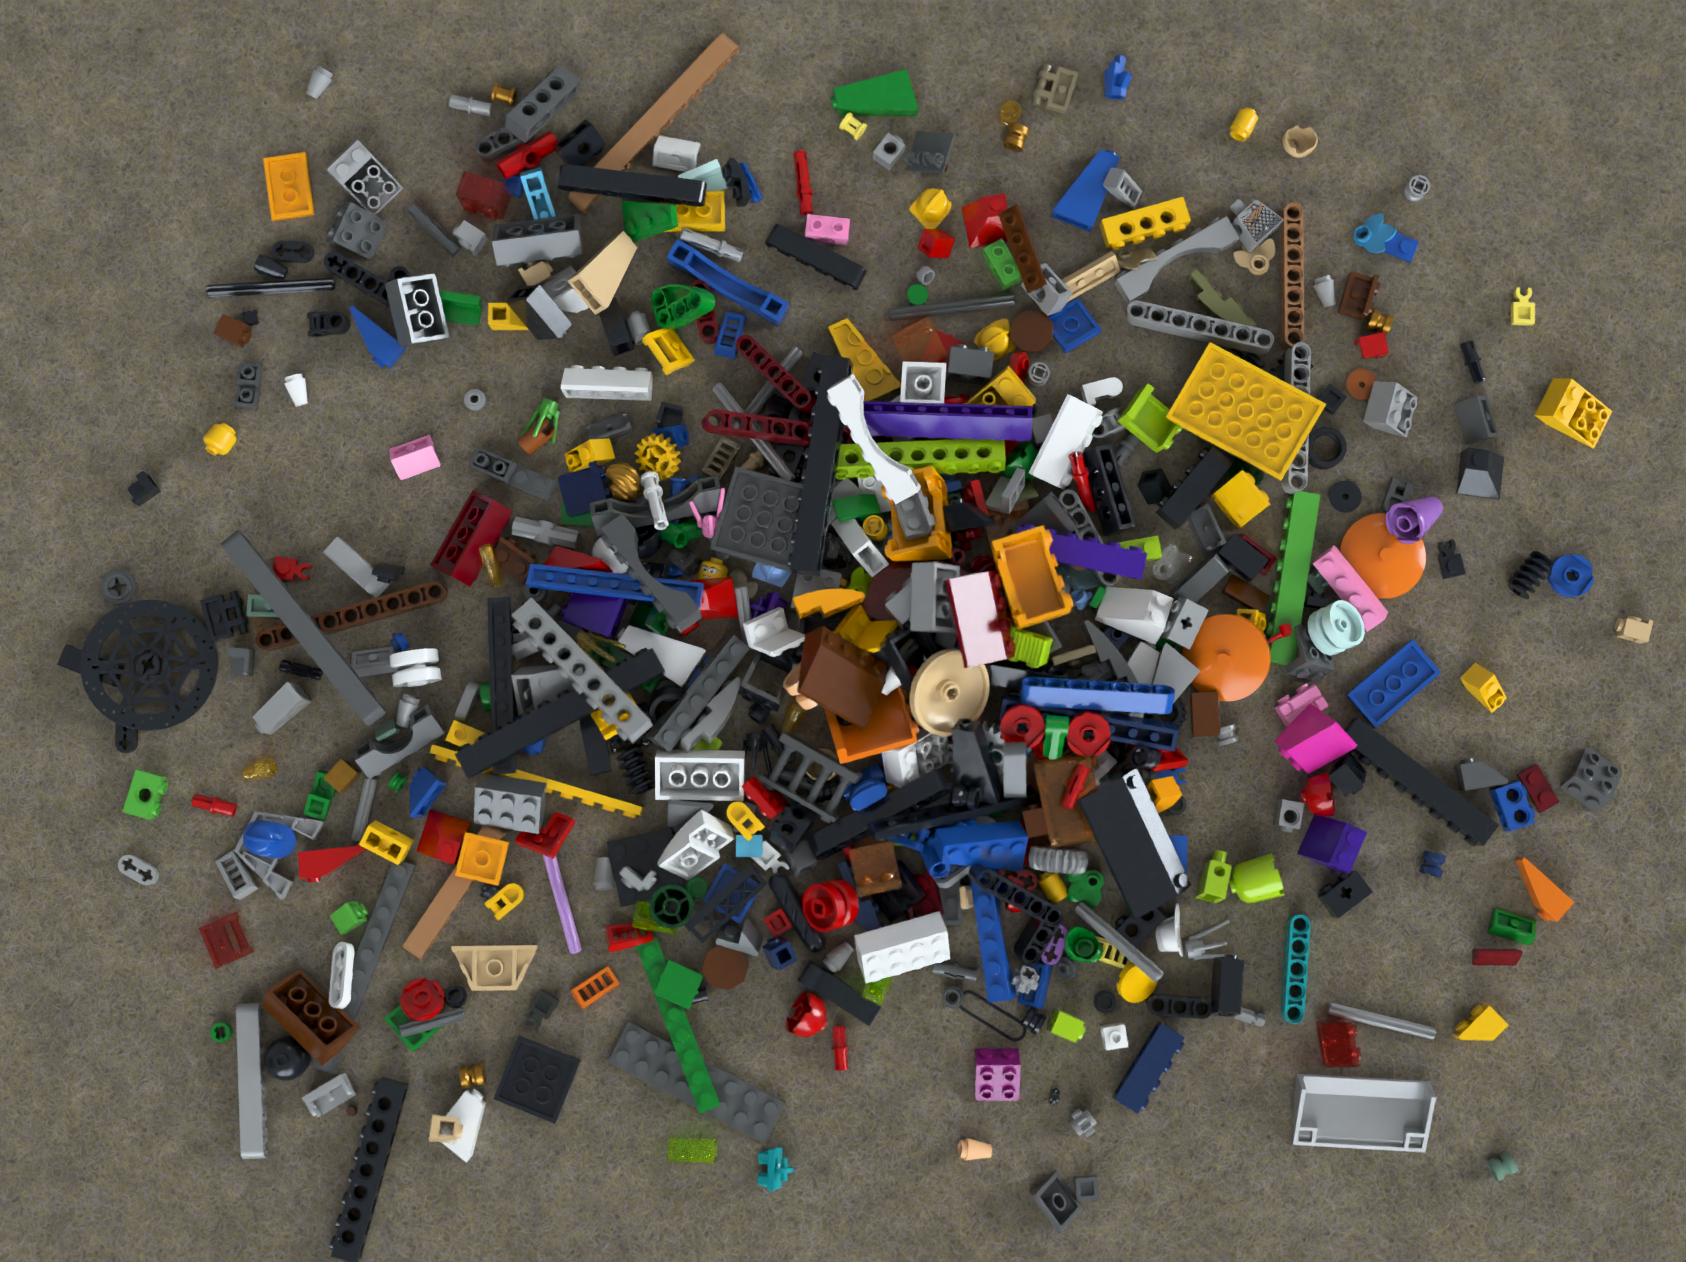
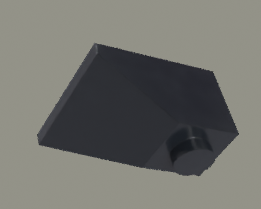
(1480, 473)

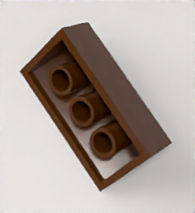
(309, 1017)

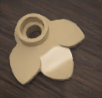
(1261, 254)

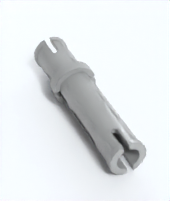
(704, 242)

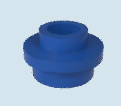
(399, 642)

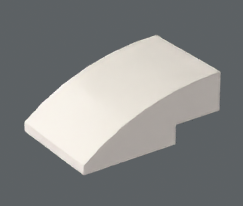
(696, 845)

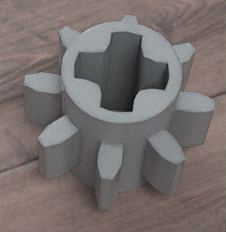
(1025, 979)
(1083, 1122)

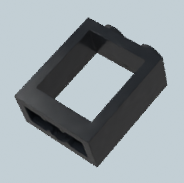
(926, 643)
(750, 693)

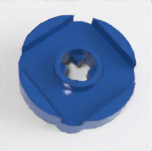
(1582, 573)

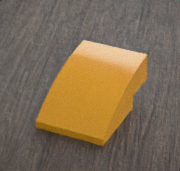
(826, 601)

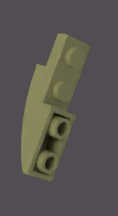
(1211, 301)

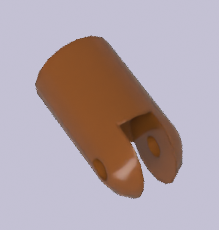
(530, 443)

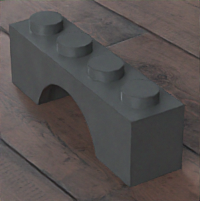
(376, 756)

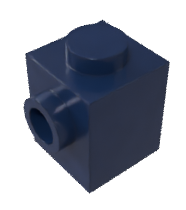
(779, 952)

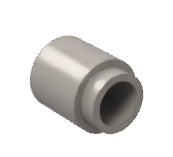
(637, 326)

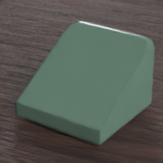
(386, 730)

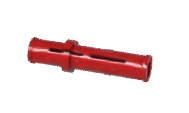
(803, 186)
(1080, 474)

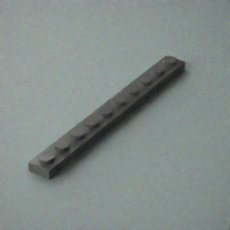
(373, 942)

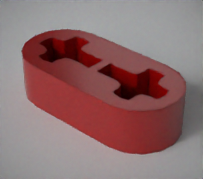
(1024, 873)

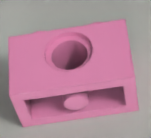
(827, 229)

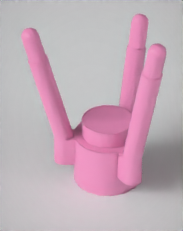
(709, 522)

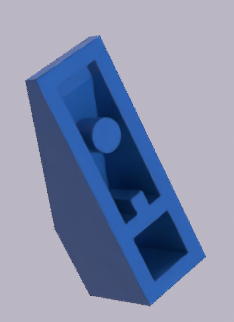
(379, 343)

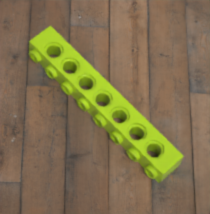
(928, 452)

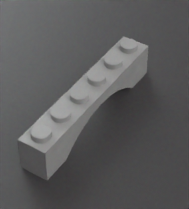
(1212, 239)

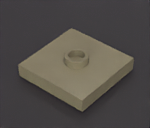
(1073, 657)

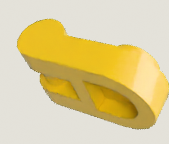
(739, 813)
(512, 896)

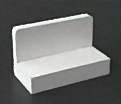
(675, 153)

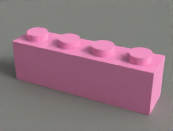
(1350, 586)

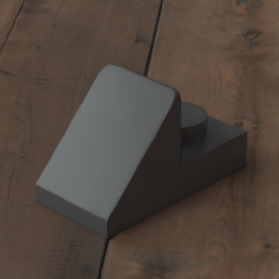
(743, 940)

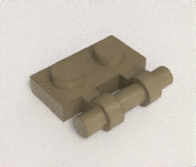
(1061, 90)

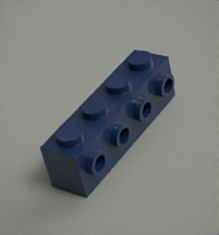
(1148, 1067)

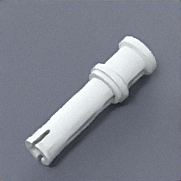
(653, 494)

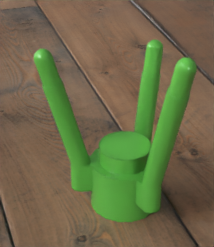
(545, 410)

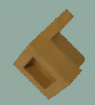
(342, 775)

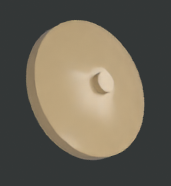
(948, 692)

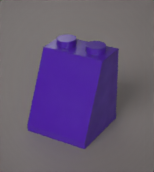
(595, 613)
(1332, 843)

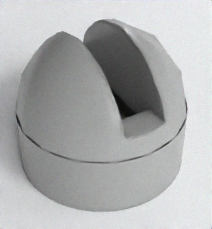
(922, 272)

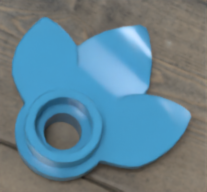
(1376, 233)

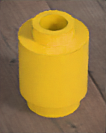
(1243, 124)
(1052, 886)

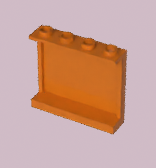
(886, 730)

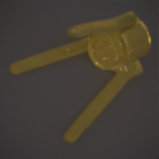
(587, 643)

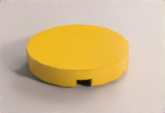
(1135, 984)

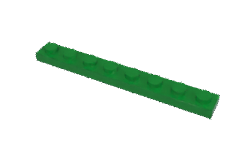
(680, 1032)

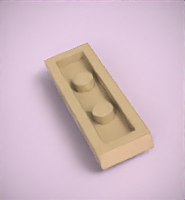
(1092, 274)

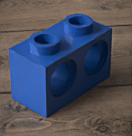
(1507, 808)

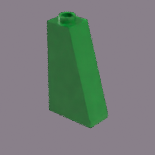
(877, 96)

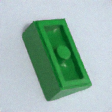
(1512, 926)

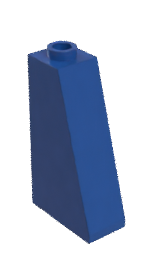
(1085, 196)

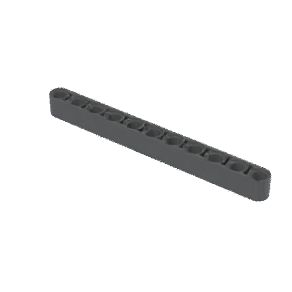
(303, 627)

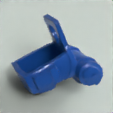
(868, 790)

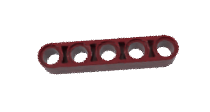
(769, 367)

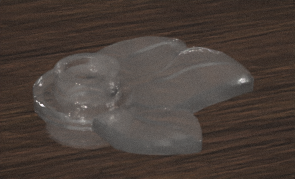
(1174, 565)

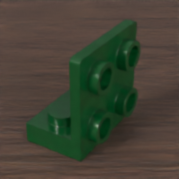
(649, 619)

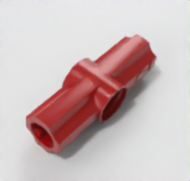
(517, 160)

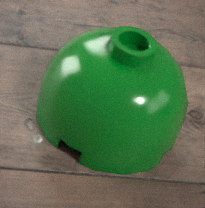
(1023, 458)

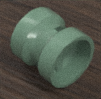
(1502, 1166)

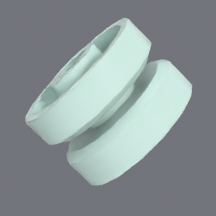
(1336, 627)

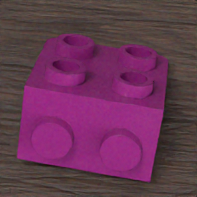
(997, 1074)

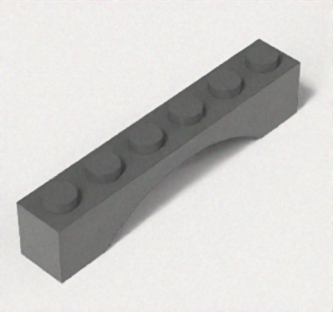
(702, 492)
(677, 605)
(679, 717)

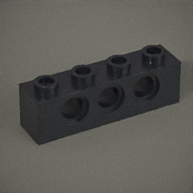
(1108, 490)

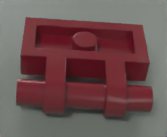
(931, 902)

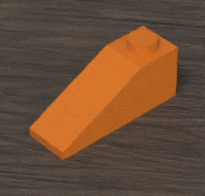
(1543, 892)

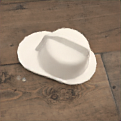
(1168, 934)

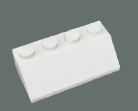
(607, 384)
(1068, 434)

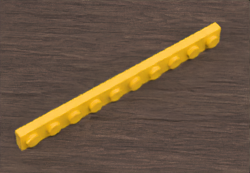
(567, 791)

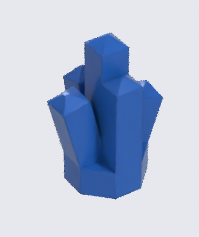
(1116, 79)

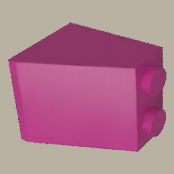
(1313, 740)

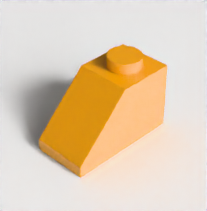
(1164, 792)

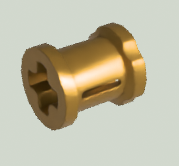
(504, 94)

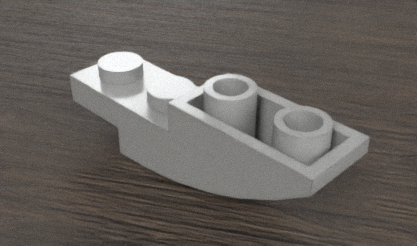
(718, 713)

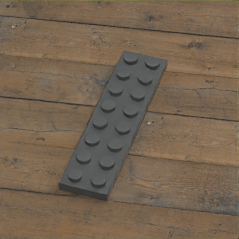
(658, 1064)

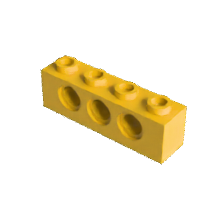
(1173, 209)

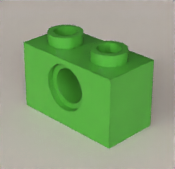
(1002, 264)
(135, 801)

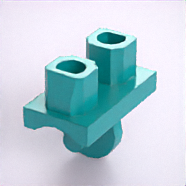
(777, 1168)

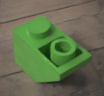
(349, 916)

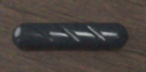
(792, 906)

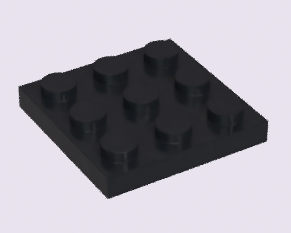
(642, 855)
(537, 1079)

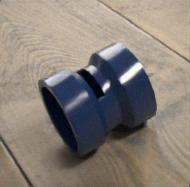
(1432, 863)

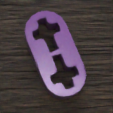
(1059, 946)

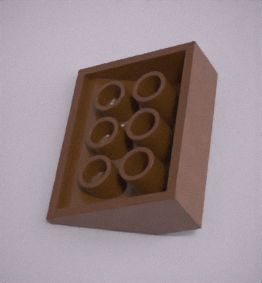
(840, 676)

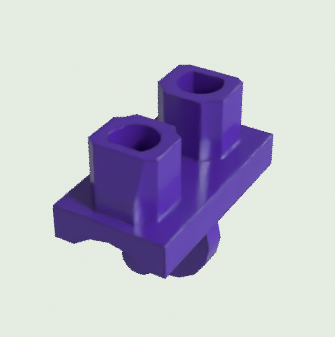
(769, 603)

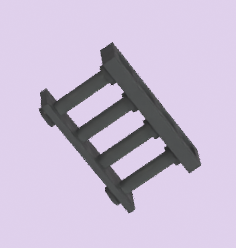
(829, 765)

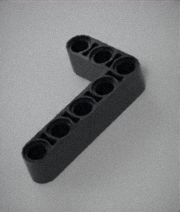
(1023, 901)

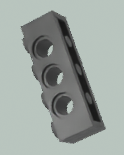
(554, 94)

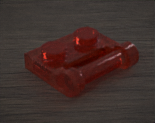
(219, 943)

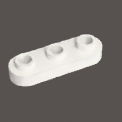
(341, 975)

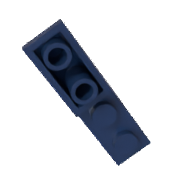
(867, 910)

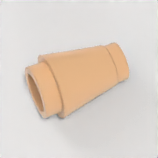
(972, 1149)

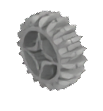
(1058, 860)

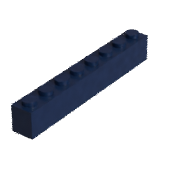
(1122, 727)

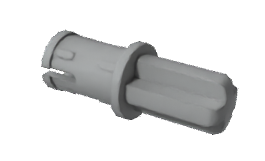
(470, 105)

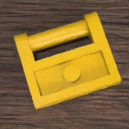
(673, 348)

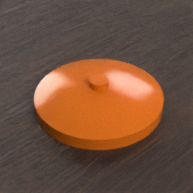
(1380, 559)
(1230, 657)

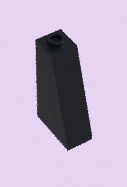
(973, 761)

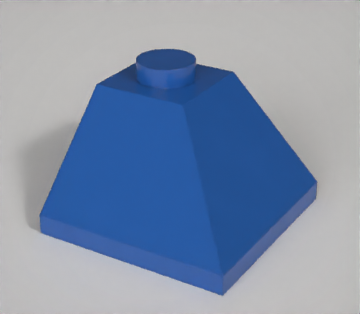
(424, 791)

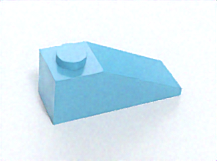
(537, 193)

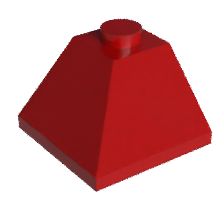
(983, 221)
(718, 598)
(443, 836)

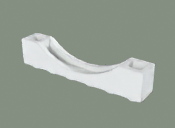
(897, 478)

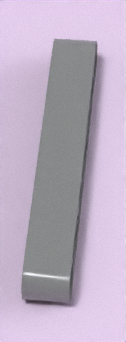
(1207, 335)
(1302, 366)
(250, 1081)

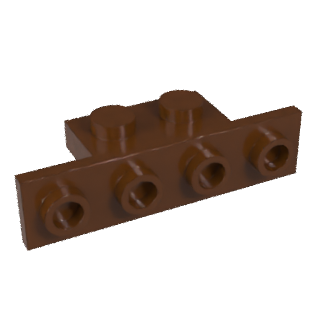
(1022, 249)

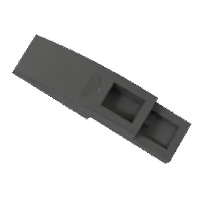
(512, 474)

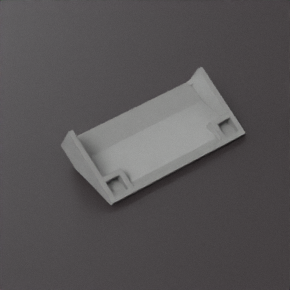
(1362, 1112)

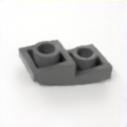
(249, 384)

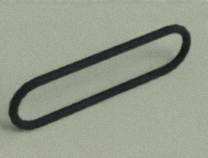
(989, 1025)

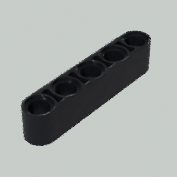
(813, 254)

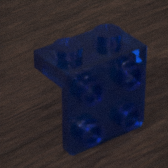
(582, 488)

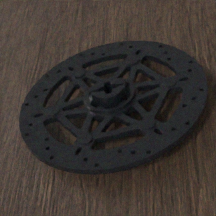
(159, 720)

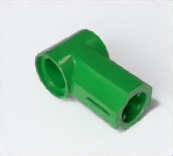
(682, 533)
(1055, 731)

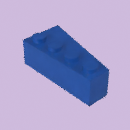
(992, 844)

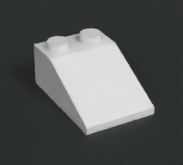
(1135, 612)

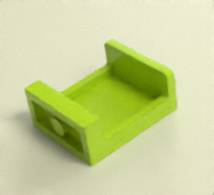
(1147, 420)

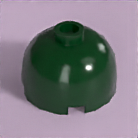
(671, 906)

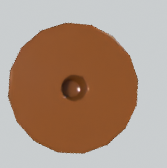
(1361, 376)

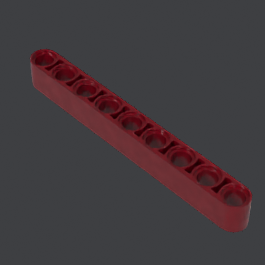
(766, 428)

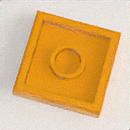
(482, 858)

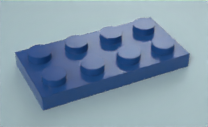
(1393, 684)

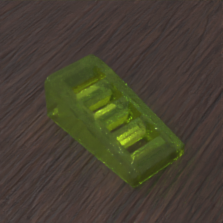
(647, 923)

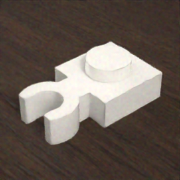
(770, 858)

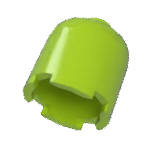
(1256, 880)

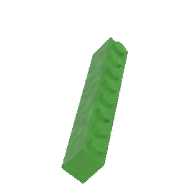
(1292, 573)

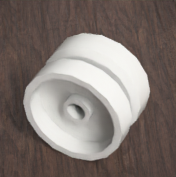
(415, 667)

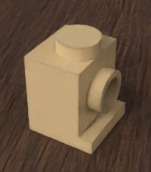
(536, 273)
(1633, 629)
(441, 1122)

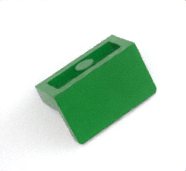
(461, 307)

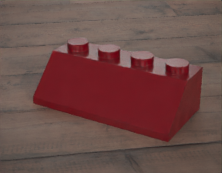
(476, 525)

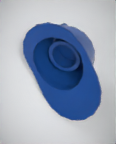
(269, 839)

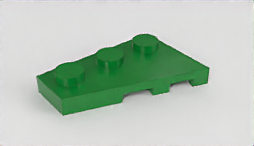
(648, 219)

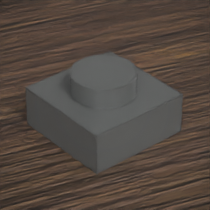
(1086, 1188)

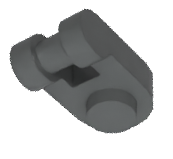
(1392, 498)

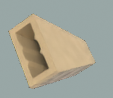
(602, 274)

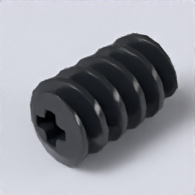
(1529, 573)
(635, 771)

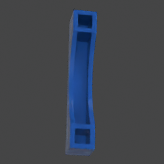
(744, 294)
(994, 957)

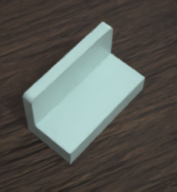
(708, 173)

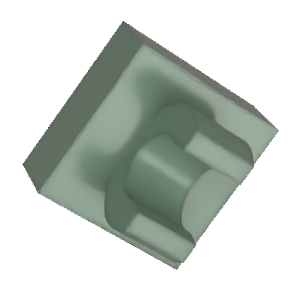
(1317, 582)

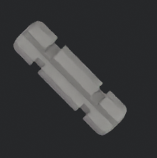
(1249, 1016)

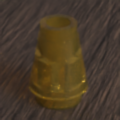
(793, 716)
(261, 769)

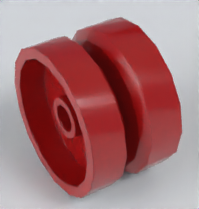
(830, 905)

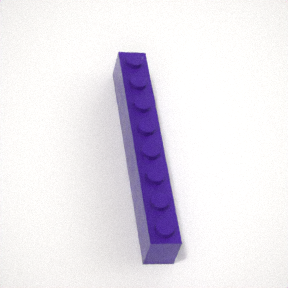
(948, 420)

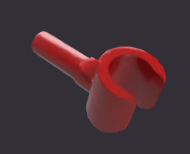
(1285, 630)

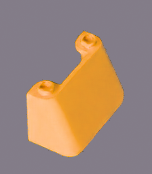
(928, 548)

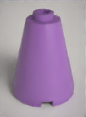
(1413, 518)

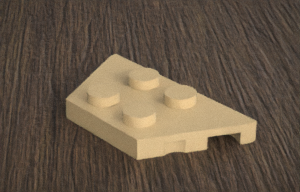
(494, 965)

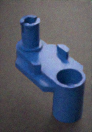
(930, 856)

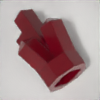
(964, 538)

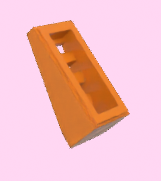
(579, 999)

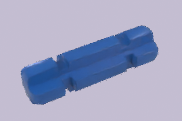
(755, 194)

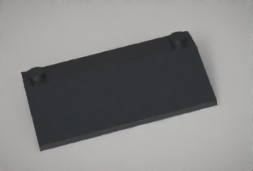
(1134, 842)

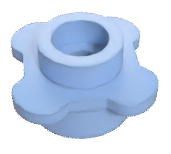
(1081, 598)

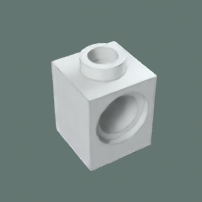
(1114, 1036)

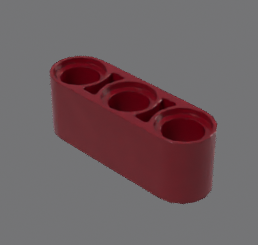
(708, 321)

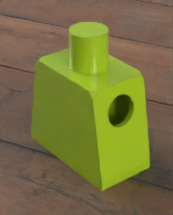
(1211, 886)

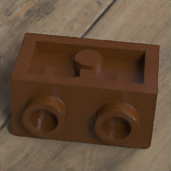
(513, 559)

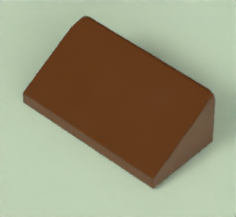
(1245, 593)

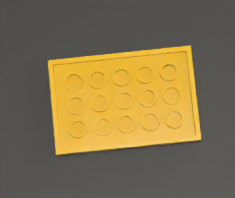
(1245, 411)

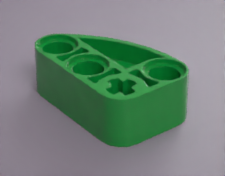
(680, 305)

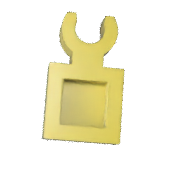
(1522, 311)

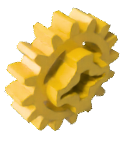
(657, 456)

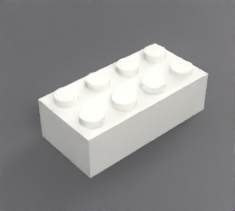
(699, 775)
(902, 947)

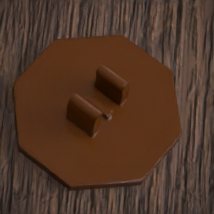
(1031, 331)
(725, 967)

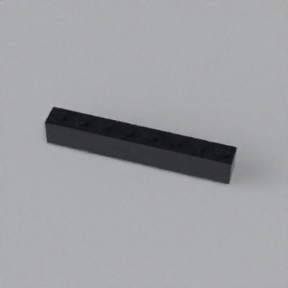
(1420, 784)

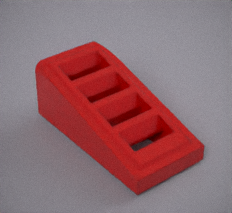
(624, 943)

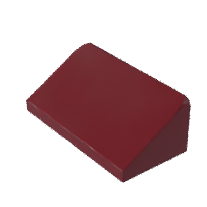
(1496, 956)

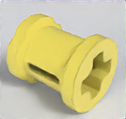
(860, 128)

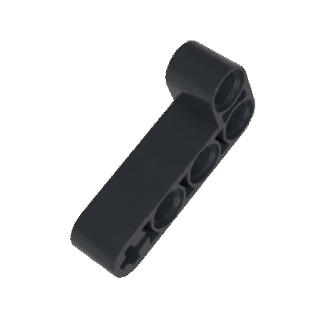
(364, 276)
(838, 992)

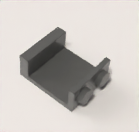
(1049, 513)

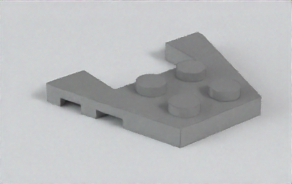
(264, 865)

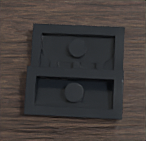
(899, 900)

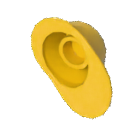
(931, 207)
(996, 338)

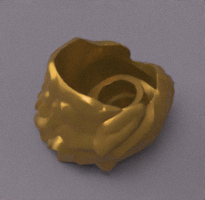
(623, 482)

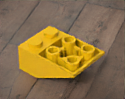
(1004, 390)
(1573, 411)
(1241, 499)

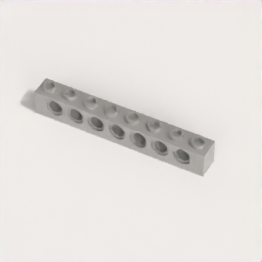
(532, 613)

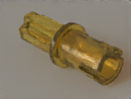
(490, 566)

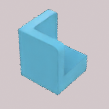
(749, 849)

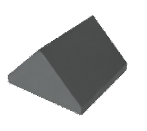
(1056, 1201)

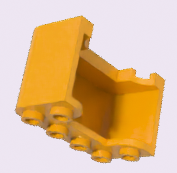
(1030, 577)

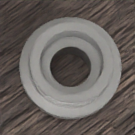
(479, 404)

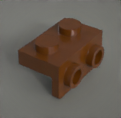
(1358, 295)

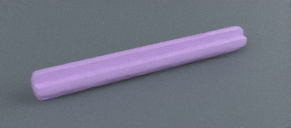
(562, 904)

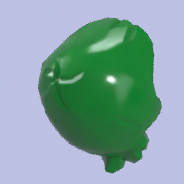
(1082, 945)

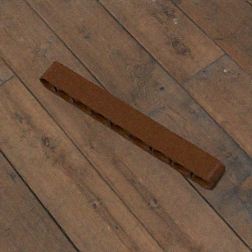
(363, 616)

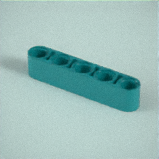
(1300, 978)

